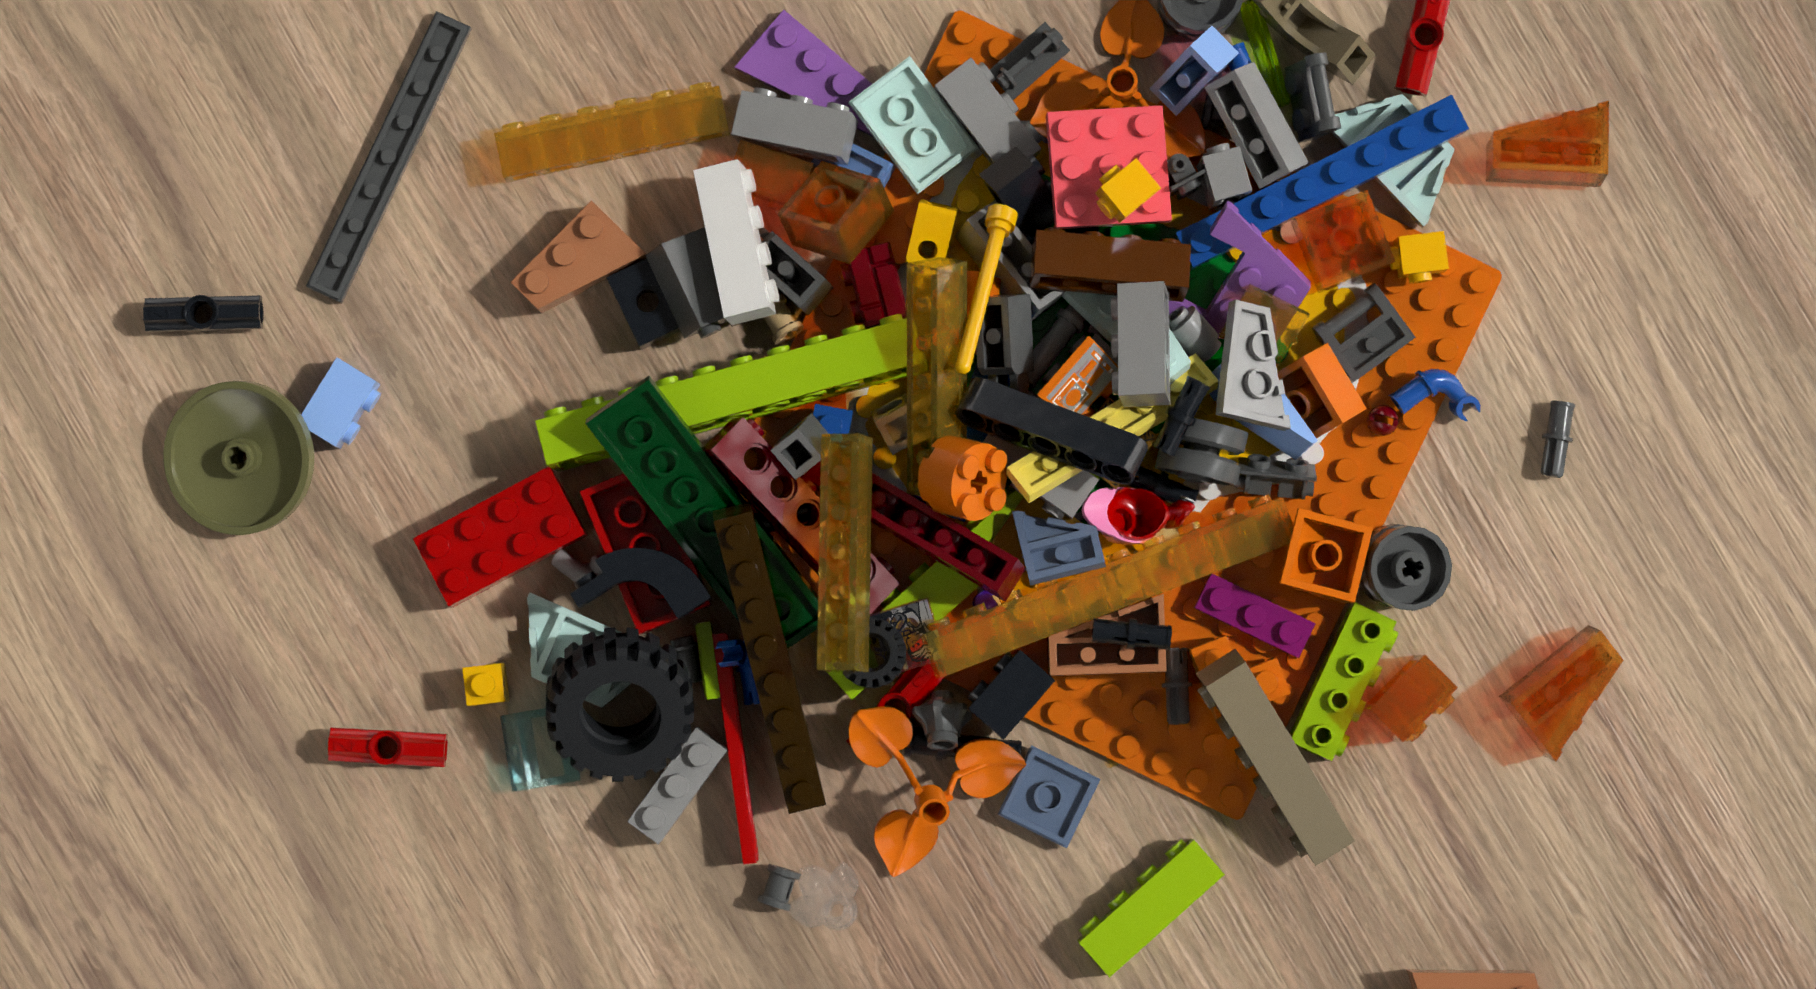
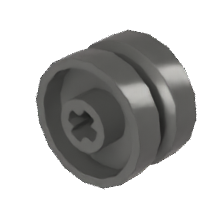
(1195, 17)
(1200, 456)
(1424, 563)

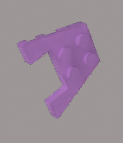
(1257, 265)

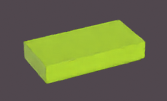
(707, 660)

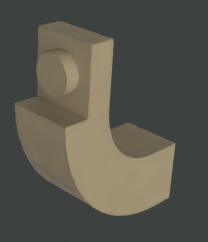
(1316, 33)

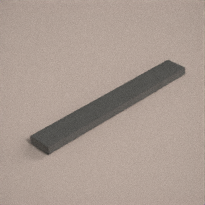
(389, 157)

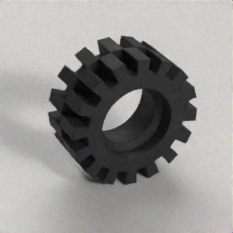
(894, 659)

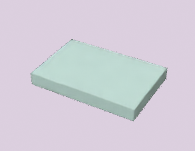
(913, 125)

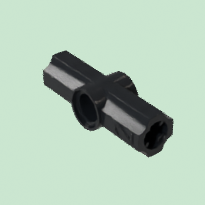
(179, 313)

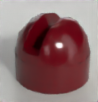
(1380, 428)

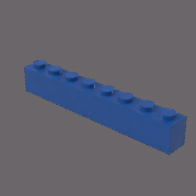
(1333, 176)

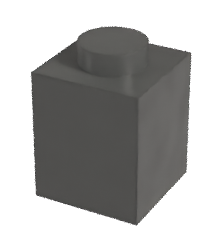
(800, 446)

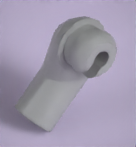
(572, 567)

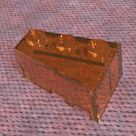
(1553, 151)
(1562, 689)

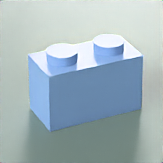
(1194, 70)
(340, 403)

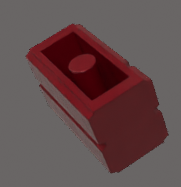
(875, 285)

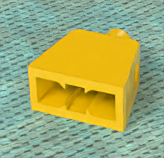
(932, 223)

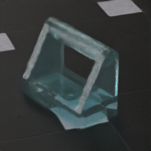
(522, 753)

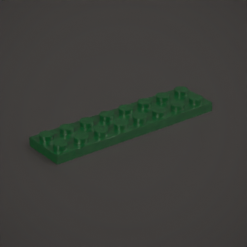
(684, 488)

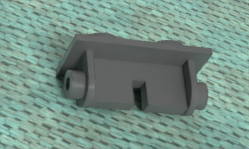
(1029, 60)
(1182, 176)
(1259, 472)

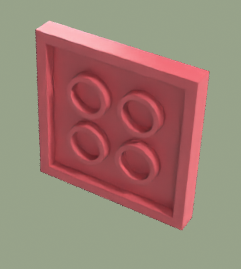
(1091, 143)

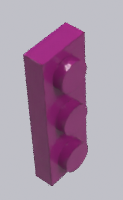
(1254, 615)

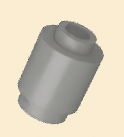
(1194, 332)

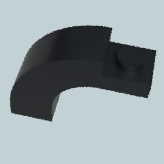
(667, 574)

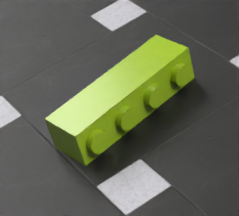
(1150, 906)

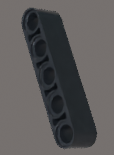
(1051, 430)

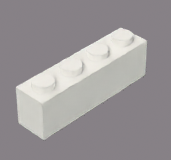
(735, 241)

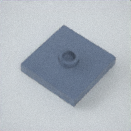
(1049, 796)

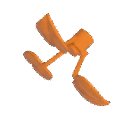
(1138, 31)
(906, 838)

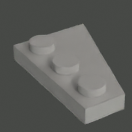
(1248, 374)

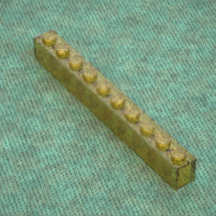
(1097, 592)

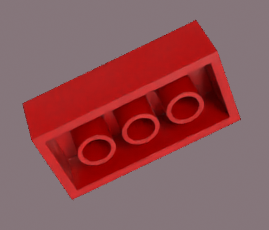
(625, 522)
(500, 537)

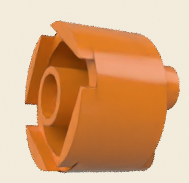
(963, 478)

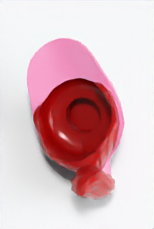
(1132, 514)

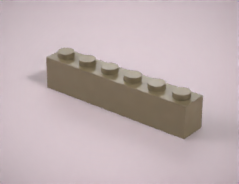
(1274, 756)

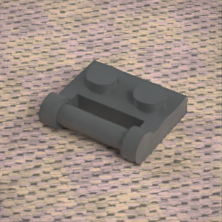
(1311, 98)
(1370, 344)

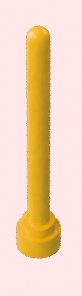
(1000, 223)

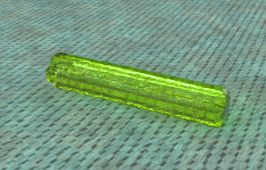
(1264, 52)

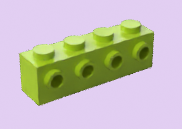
(1342, 681)

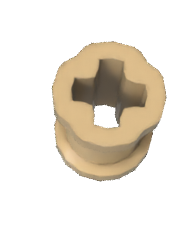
(783, 323)

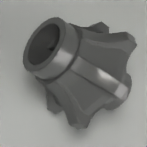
(942, 719)

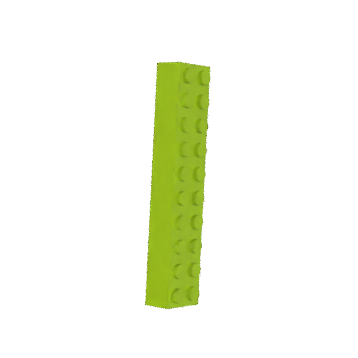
(747, 387)

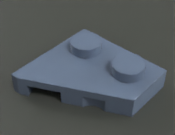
(1056, 547)

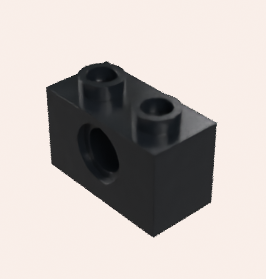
(646, 326)

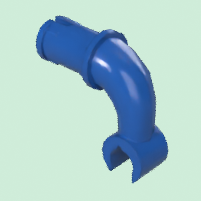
(1430, 383)
(736, 655)

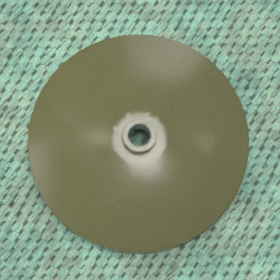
(208, 465)

